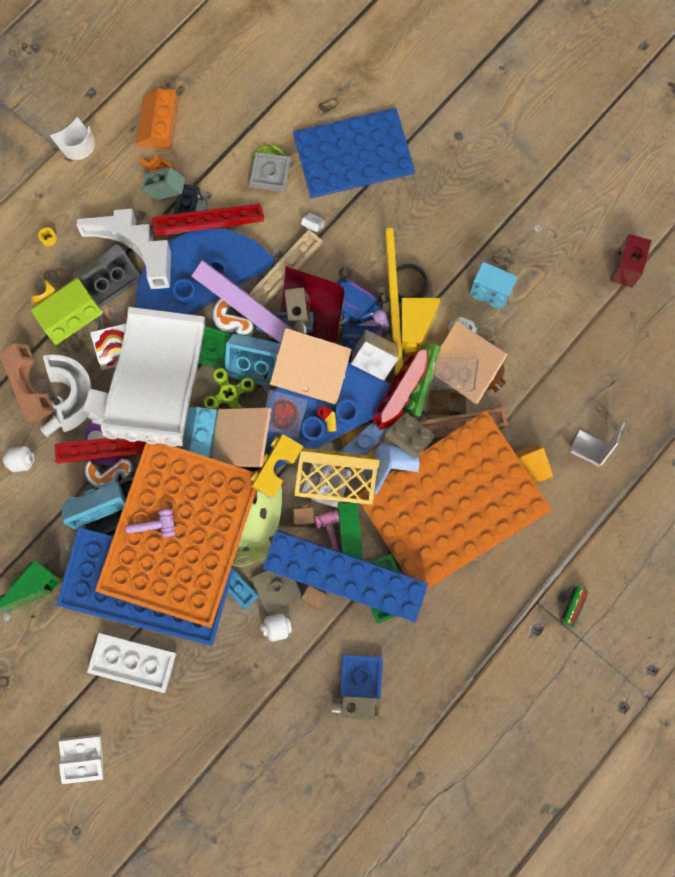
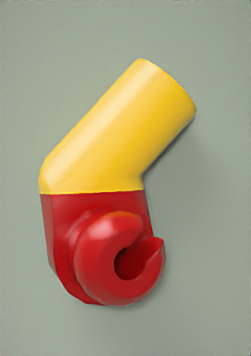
(329, 417)

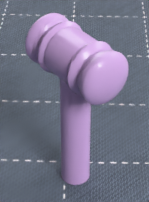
(380, 319)
(165, 523)

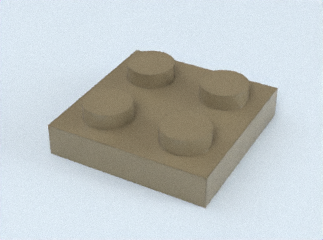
(410, 435)

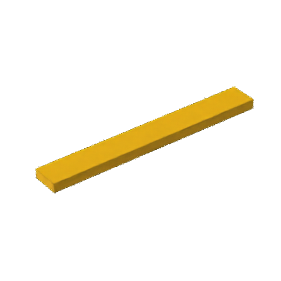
(393, 294)

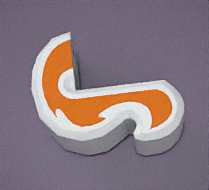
(231, 323)
(123, 468)

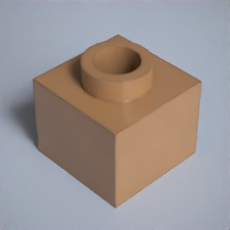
(303, 516)
(314, 597)

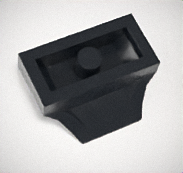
(190, 200)

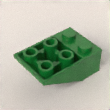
(33, 585)

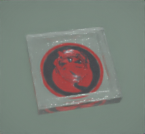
(286, 413)

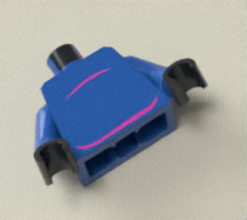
(358, 303)

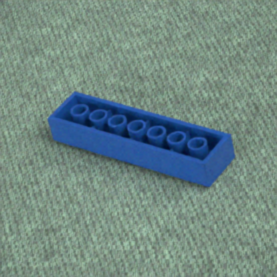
(346, 575)

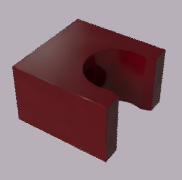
(630, 270)

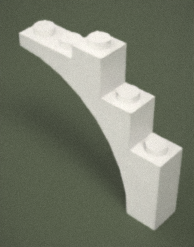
(139, 238)

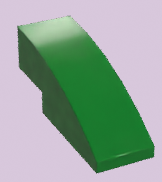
(350, 528)

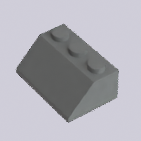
(108, 275)

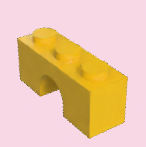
(282, 449)

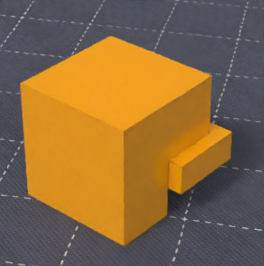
(535, 462)

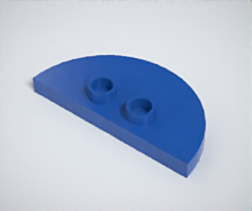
(225, 250)
(355, 406)

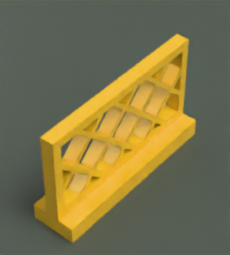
(338, 459)

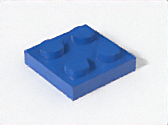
(361, 676)

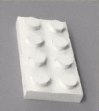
(132, 663)

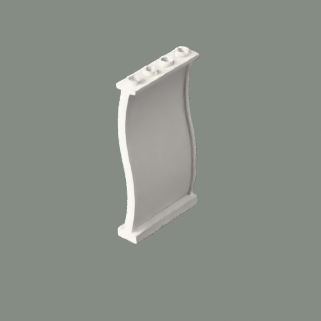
(154, 377)

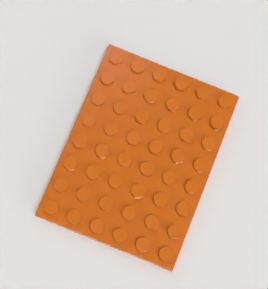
(458, 503)
(209, 512)

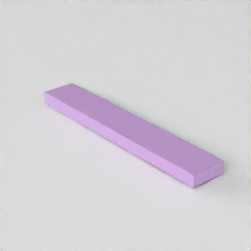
(241, 301)

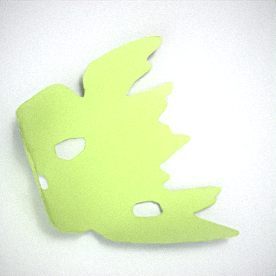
(258, 530)

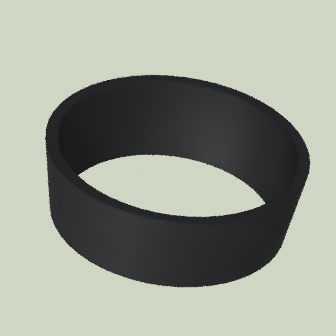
(422, 294)

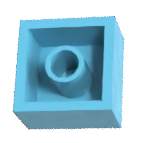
(493, 285)

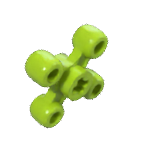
(226, 387)

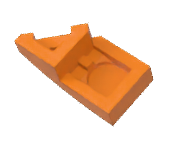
(155, 164)

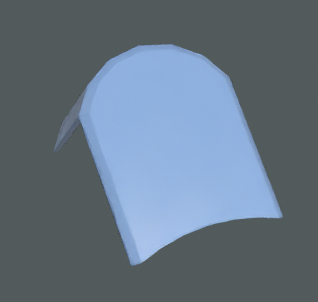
(391, 457)

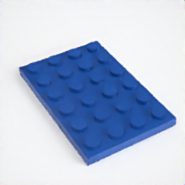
(353, 153)

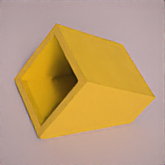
(416, 321)

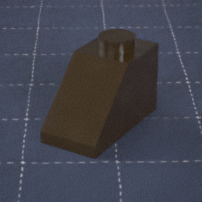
(446, 403)

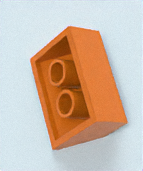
(158, 119)

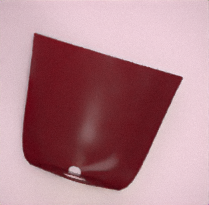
(325, 302)

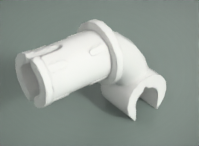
(54, 423)

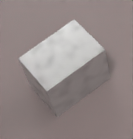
(374, 355)

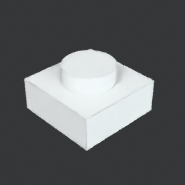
(313, 222)

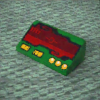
(574, 606)

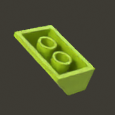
(66, 311)

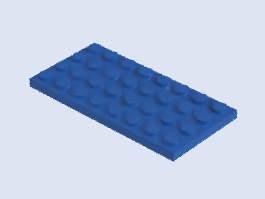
(80, 595)

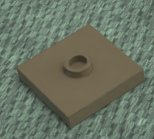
(275, 590)

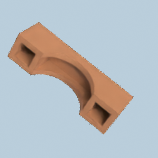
(17, 363)

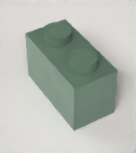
(163, 183)

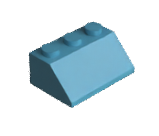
(250, 353)
(199, 430)
(93, 505)

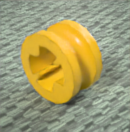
(50, 241)

